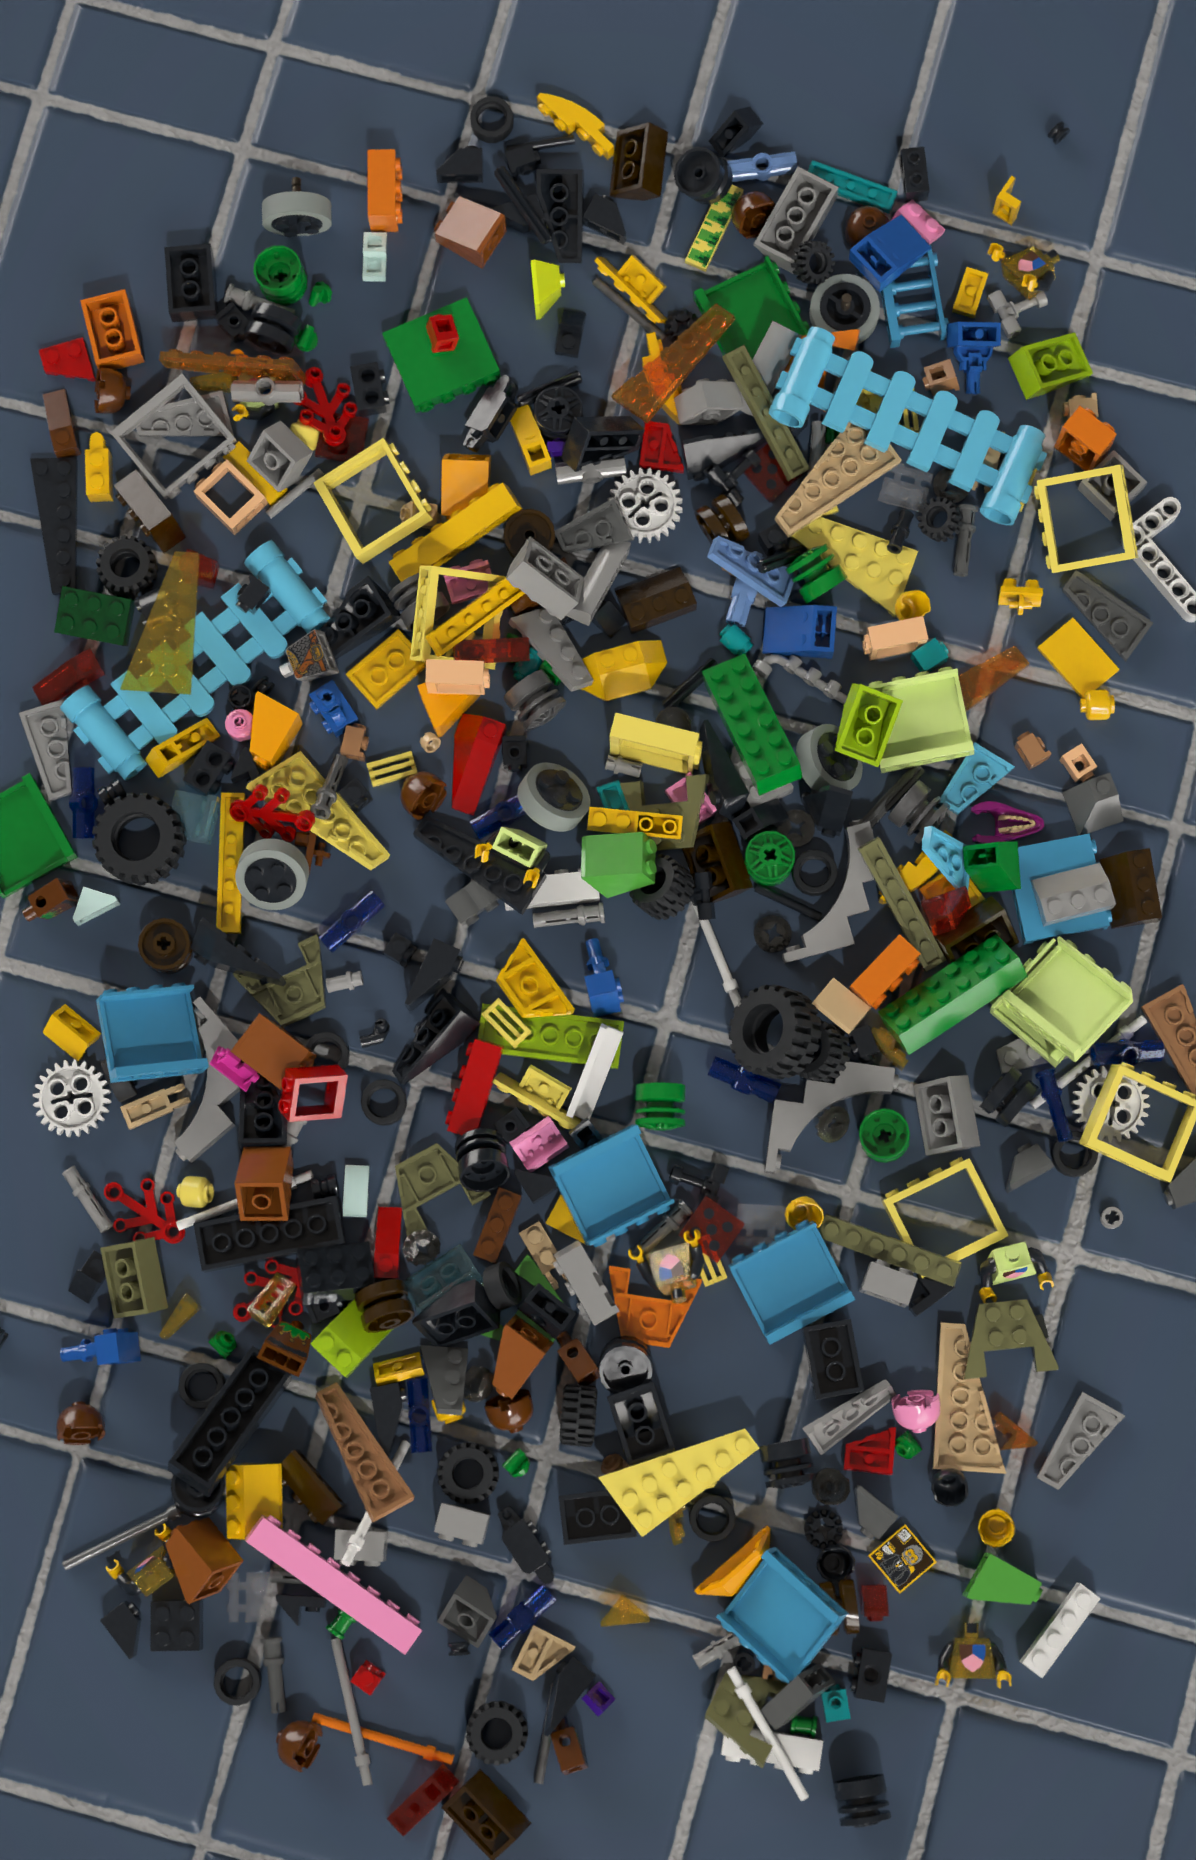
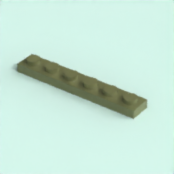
(759, 402)
(901, 903)
(890, 1250)

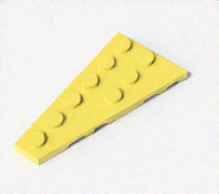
(862, 558)
(341, 829)
(664, 1484)

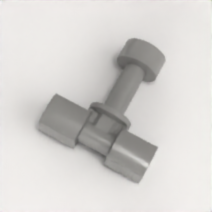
(1009, 311)

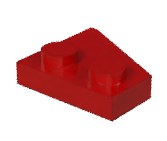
(68, 360)
(659, 449)
(872, 1453)

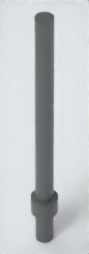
(171, 1514)

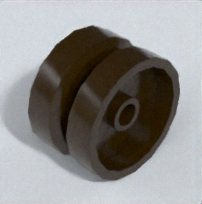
(721, 520)
(528, 522)
(158, 934)
(384, 1305)
(847, 1600)

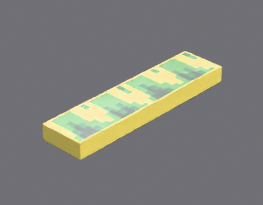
(712, 230)

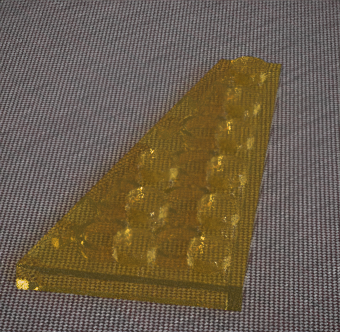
(167, 643)

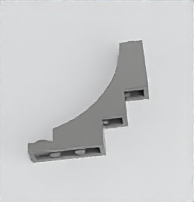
(834, 929)
(793, 1117)
(210, 1121)

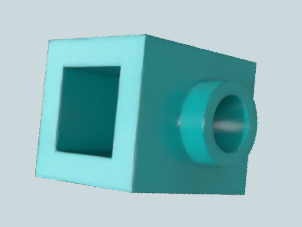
(930, 656)
(835, 1704)

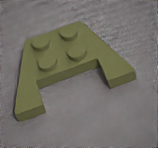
(688, 809)
(302, 992)
(426, 1178)
(1006, 1327)
(734, 1719)

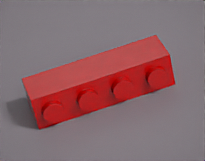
(475, 1086)

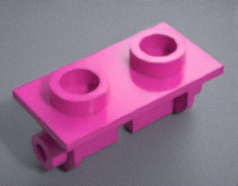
(233, 1069)

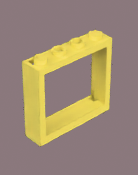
(352, 467)
(1124, 515)
(426, 609)
(655, 744)
(1103, 1104)
(934, 1177)

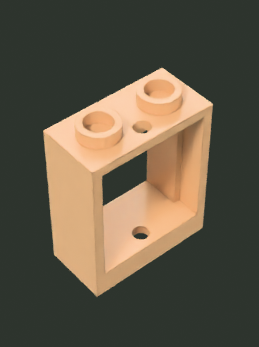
(243, 515)
(894, 638)
(456, 677)

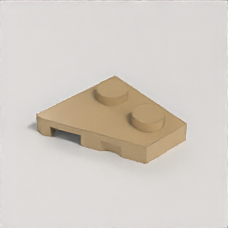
(540, 1653)

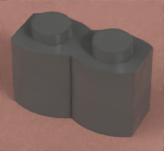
(470, 902)

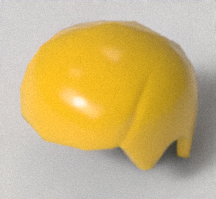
(912, 605)
(803, 1209)
(996, 1528)

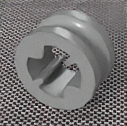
(1115, 1224)

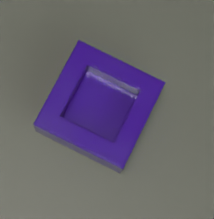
(556, 447)
(598, 1698)

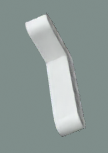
(1160, 561)

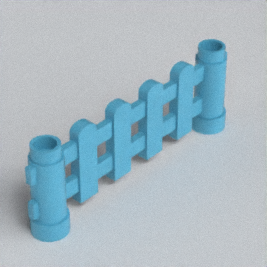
(800, 389)
(122, 751)

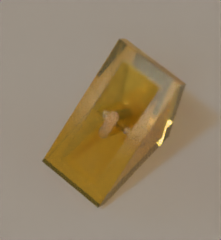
(623, 1613)

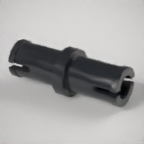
(900, 531)

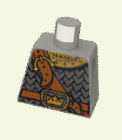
(310, 658)

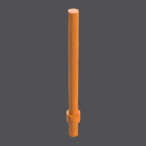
(428, 1752)

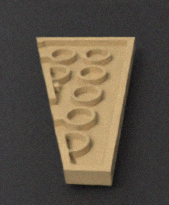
(836, 476)
(964, 1428)

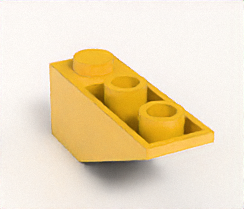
(530, 441)

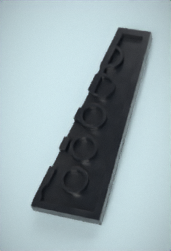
(57, 506)
(498, 875)

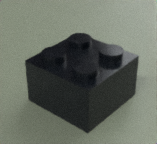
(176, 1625)

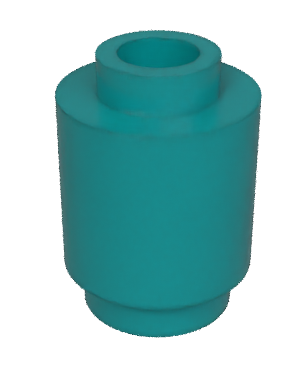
(735, 640)
(525, 668)

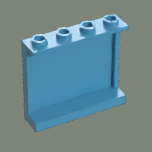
(1046, 860)
(150, 1033)
(611, 1186)
(790, 1281)
(782, 1616)

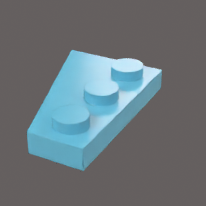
(974, 778)
(946, 855)

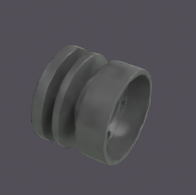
(405, 598)
(537, 704)
(918, 810)

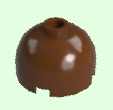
(751, 213)
(863, 222)
(110, 391)
(422, 793)
(510, 1413)
(80, 1424)
(298, 1744)

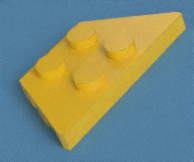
(531, 985)

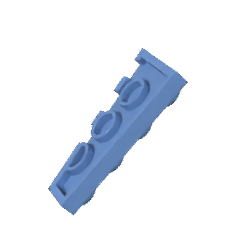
(742, 564)

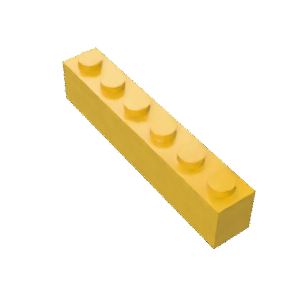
(458, 532)

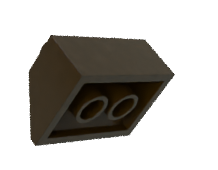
(639, 162)
(656, 600)
(719, 852)
(1133, 888)
(976, 927)
(310, 1488)
(486, 1815)

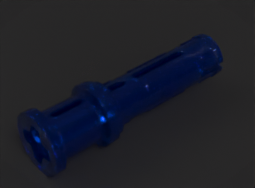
(1051, 1094)

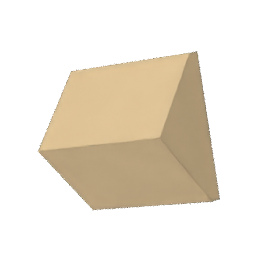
(841, 1005)

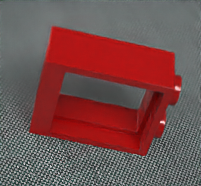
(334, 1095)

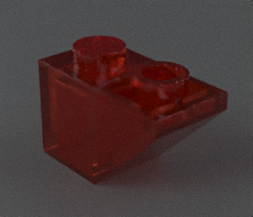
(207, 571)
(946, 910)
(874, 1602)

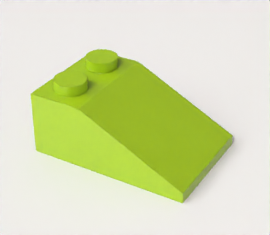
(1049, 365)
(866, 724)
(346, 1342)

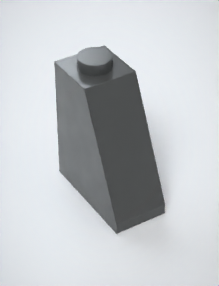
(1182, 1187)
(797, 1695)

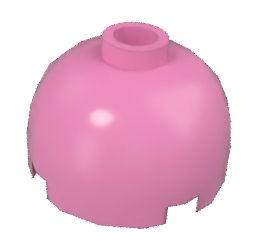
(917, 1410)

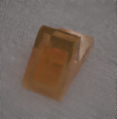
(1017, 1438)

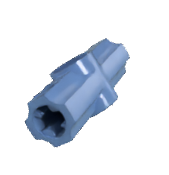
(777, 165)
(741, 602)

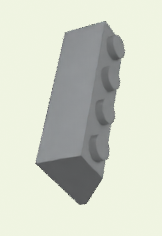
(796, 217)

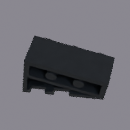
(599, 438)

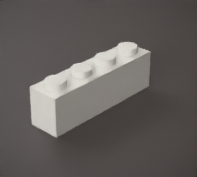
(563, 889)
(1059, 1630)
(800, 1750)

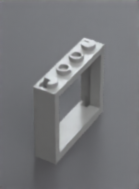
(150, 408)

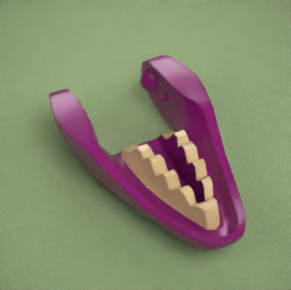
(1009, 822)

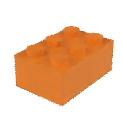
(384, 190)
(112, 330)
(1085, 439)
(886, 972)

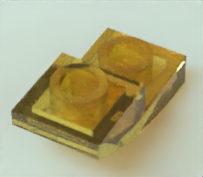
(883, 1041)
(676, 1530)

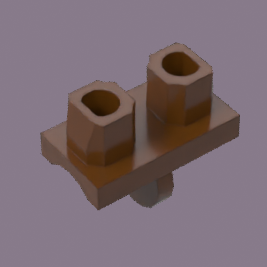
(307, 841)

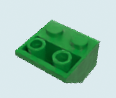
(993, 866)

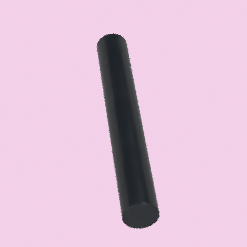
(545, 144)
(788, 902)

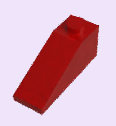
(388, 1243)

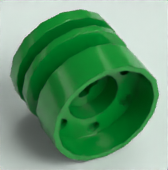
(273, 266)
(816, 573)
(772, 871)
(660, 1105)
(891, 1123)

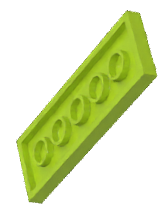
(552, 1037)

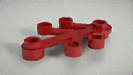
(326, 409)
(243, 811)
(147, 1215)
(262, 1281)

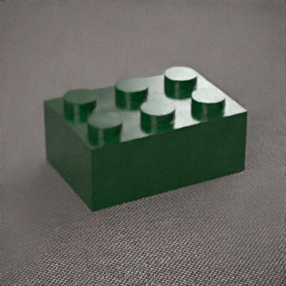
(95, 616)

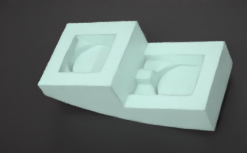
(374, 256)
(356, 1191)

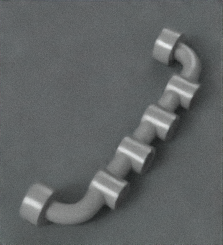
(810, 677)

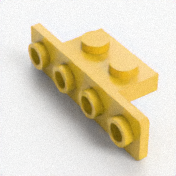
(638, 283)

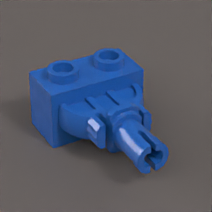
(973, 348)
(333, 708)
(602, 987)
(111, 1348)

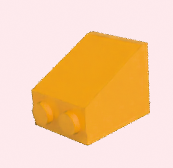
(463, 480)
(444, 708)
(272, 731)

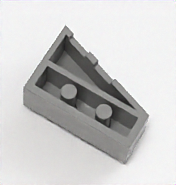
(585, 1283)

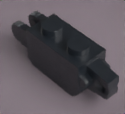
(491, 414)
(524, 1545)

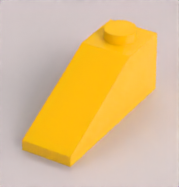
(181, 747)

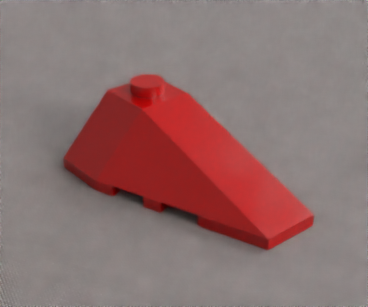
(475, 752)

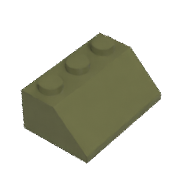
(134, 1278)

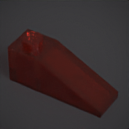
(493, 650)
(69, 677)
(423, 1800)

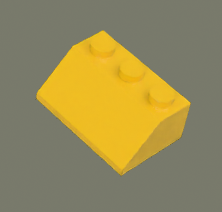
(250, 1492)

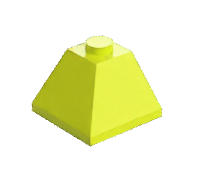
(546, 286)

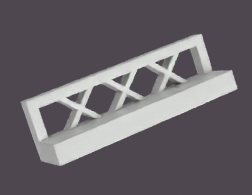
(595, 1072)

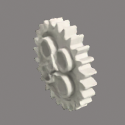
(658, 520)
(69, 1077)
(1132, 1105)

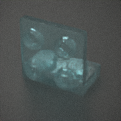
(197, 814)

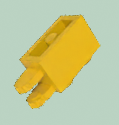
(98, 470)

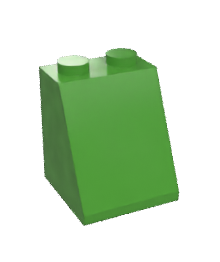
(618, 862)
(1001, 1582)

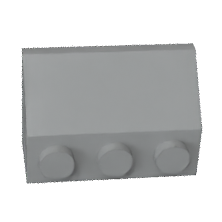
(545, 579)
(1073, 894)
(947, 1115)

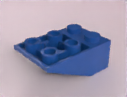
(888, 252)
(800, 631)

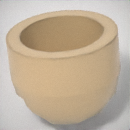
(433, 746)

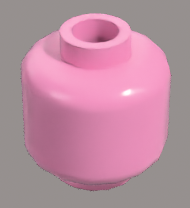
(233, 719)

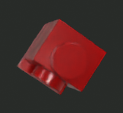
(442, 333)
(368, 1677)

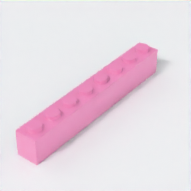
(333, 1584)

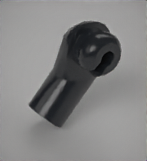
(378, 1035)

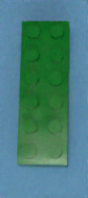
(752, 724)
(952, 994)

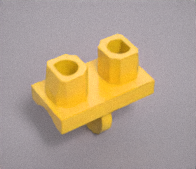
(1020, 597)

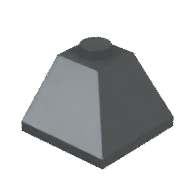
(1094, 804)
(1027, 1166)
(872, 1514)
(469, 1612)

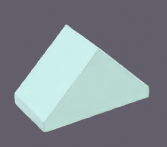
(92, 904)

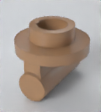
(613, 1463)

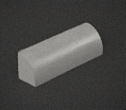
(773, 356)
(599, 580)

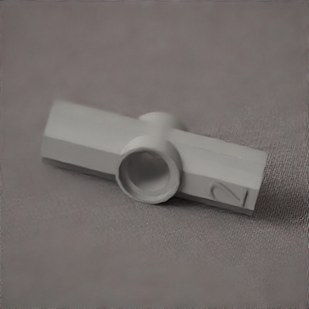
(280, 391)
(591, 474)

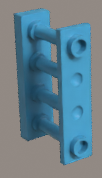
(893, 310)

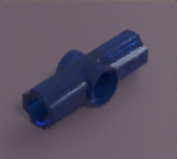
(83, 788)
(491, 821)
(340, 932)
(1114, 1052)
(743, 1080)
(419, 1399)
(522, 1617)

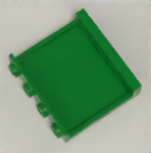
(755, 301)
(442, 375)
(29, 837)

